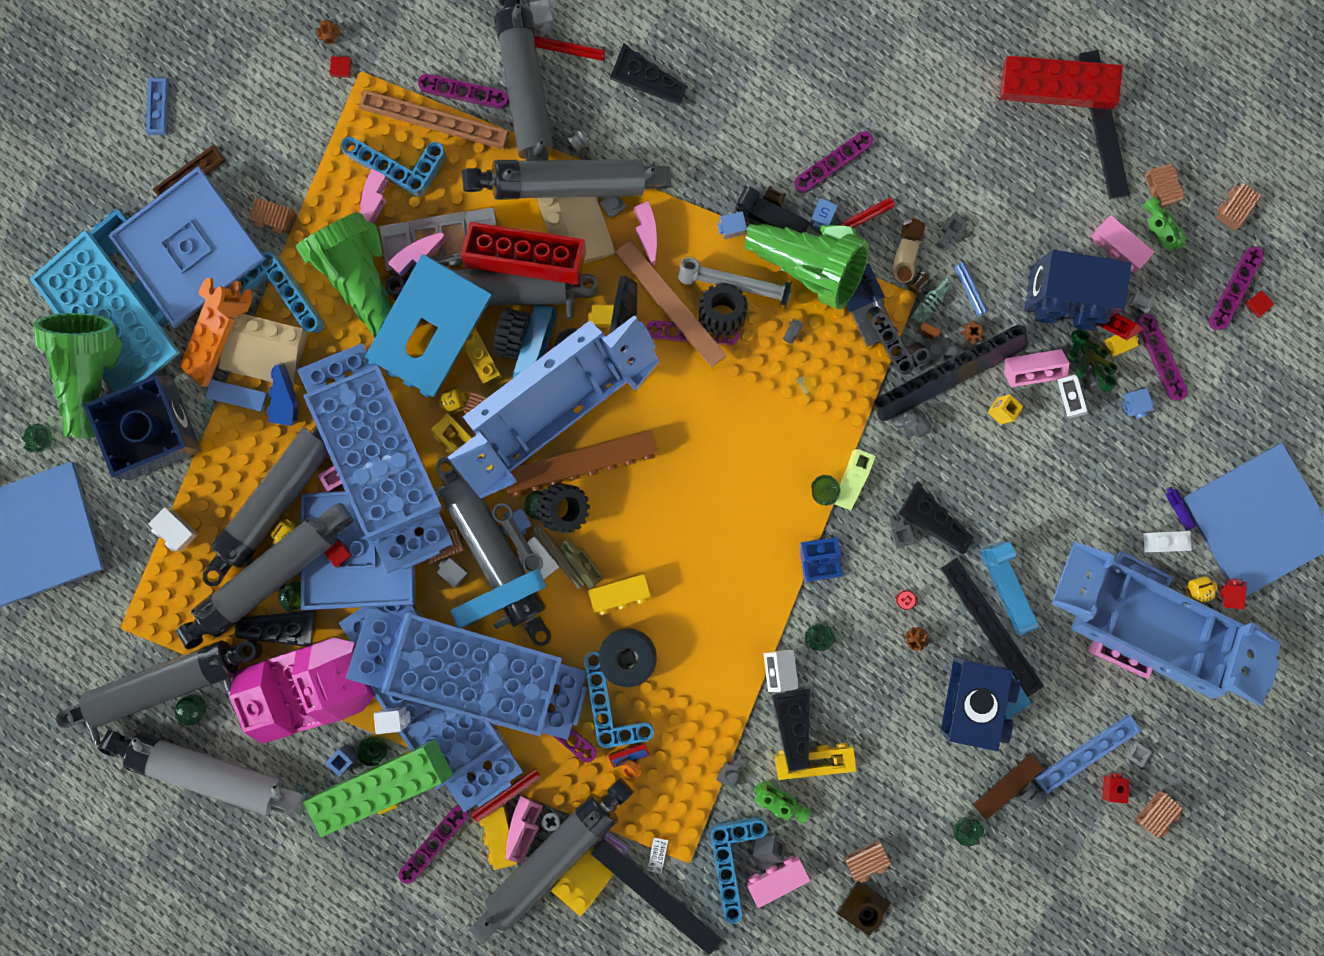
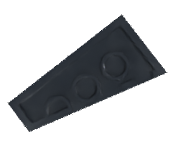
(645, 76)
(625, 303)
(928, 515)
(283, 628)
(792, 717)

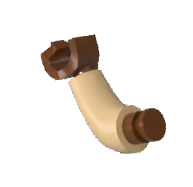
(906, 254)

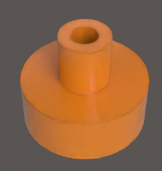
(631, 769)

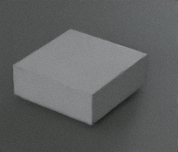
(1138, 753)

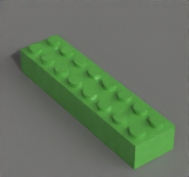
(378, 788)

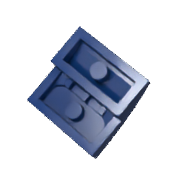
(820, 559)

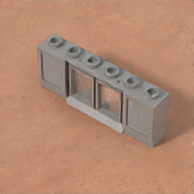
(453, 226)

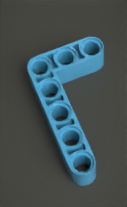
(395, 168)
(283, 288)
(536, 337)
(997, 562)
(498, 598)
(605, 707)
(727, 862)

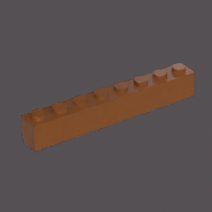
(582, 462)

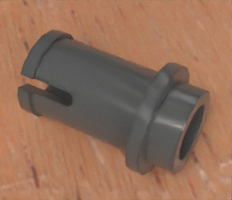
(793, 330)

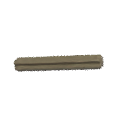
(558, 556)

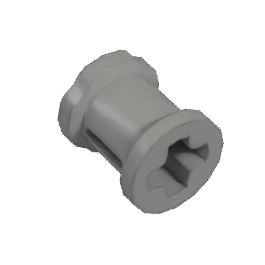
(1141, 302)
(545, 822)

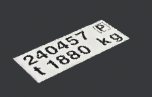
(657, 855)

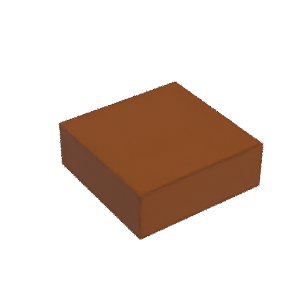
(928, 330)

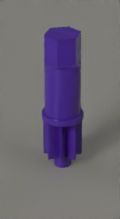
(1179, 507)

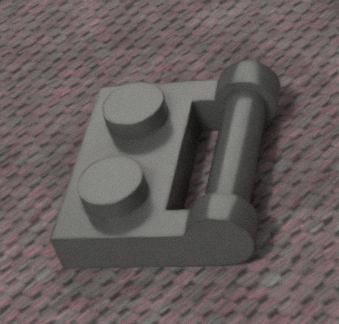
(863, 325)

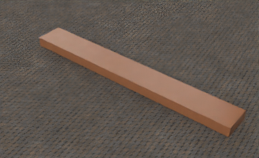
(434, 119)
(670, 304)

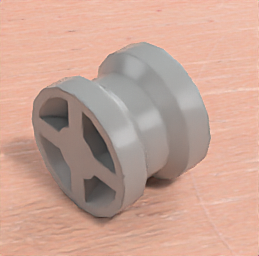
(578, 142)

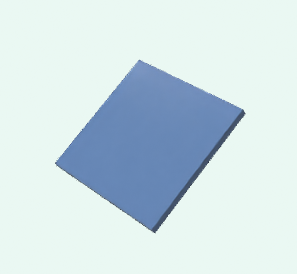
(182, 242)
(1259, 519)
(44, 534)
(362, 577)

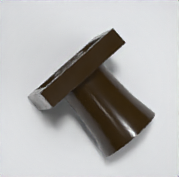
(861, 899)

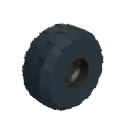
(627, 657)

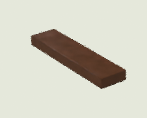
(207, 160)
(1008, 786)

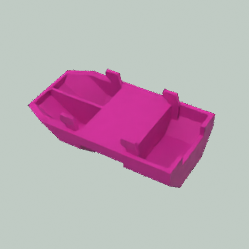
(298, 691)

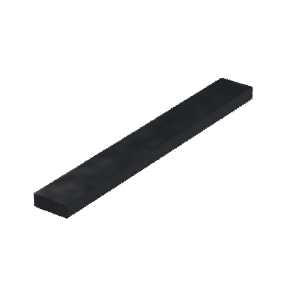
(1107, 143)
(991, 626)
(656, 896)

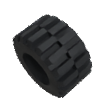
(724, 296)
(511, 333)
(549, 508)

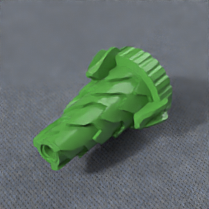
(345, 257)
(824, 264)
(76, 354)

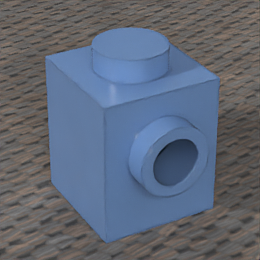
(1138, 403)
(520, 519)

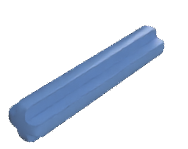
(971, 289)

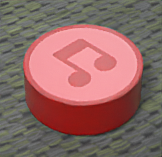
(906, 600)

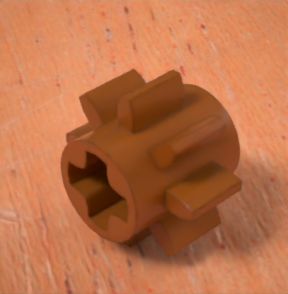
(328, 31)
(978, 331)
(917, 638)

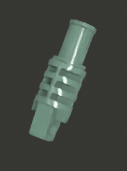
(931, 302)

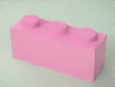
(1121, 243)
(1036, 368)
(1114, 657)
(777, 881)

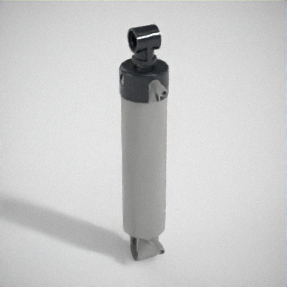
(203, 774)

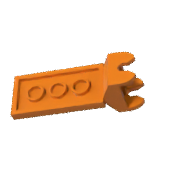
(213, 328)

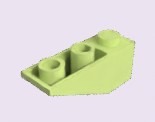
(854, 477)

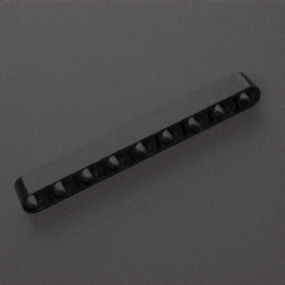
(951, 372)

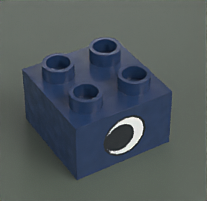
(1077, 288)
(142, 427)
(978, 704)

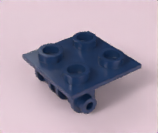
(867, 291)

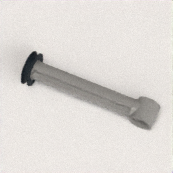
(691, 271)

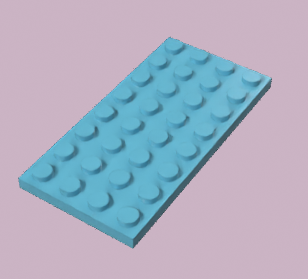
(88, 282)

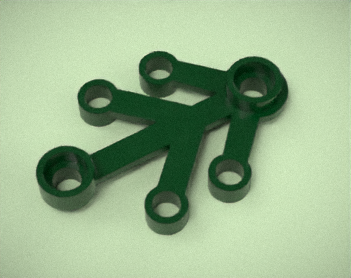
(1081, 340)

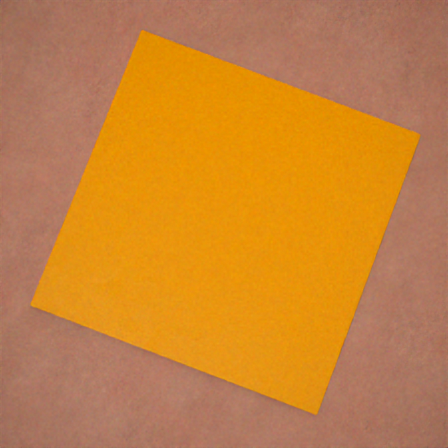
(703, 520)

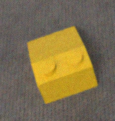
(582, 883)

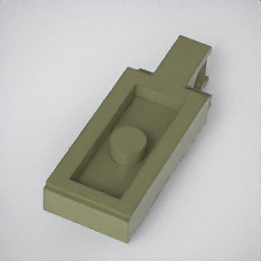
(581, 563)

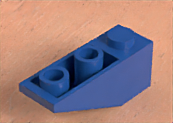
(284, 402)

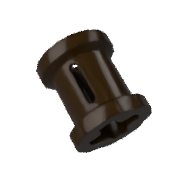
(774, 196)
(919, 283)

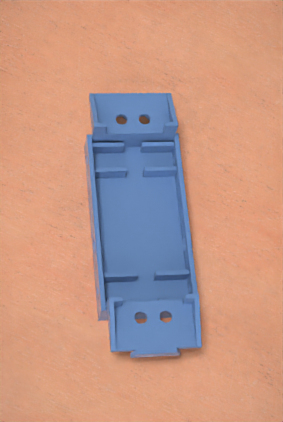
(543, 400)
(375, 458)
(1162, 631)
(468, 674)
(461, 739)

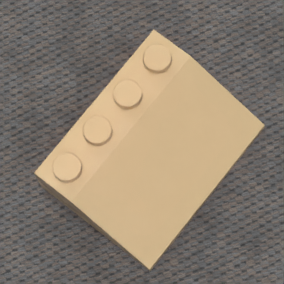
(579, 219)
(260, 344)

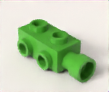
(1164, 229)
(774, 802)

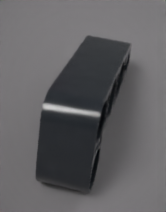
(767, 212)
(892, 339)

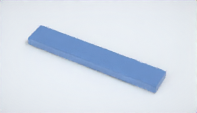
(1087, 754)

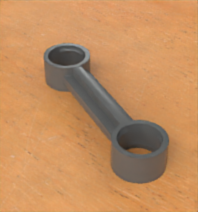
(517, 537)

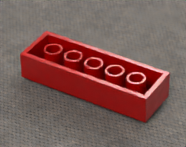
(1061, 82)
(523, 253)

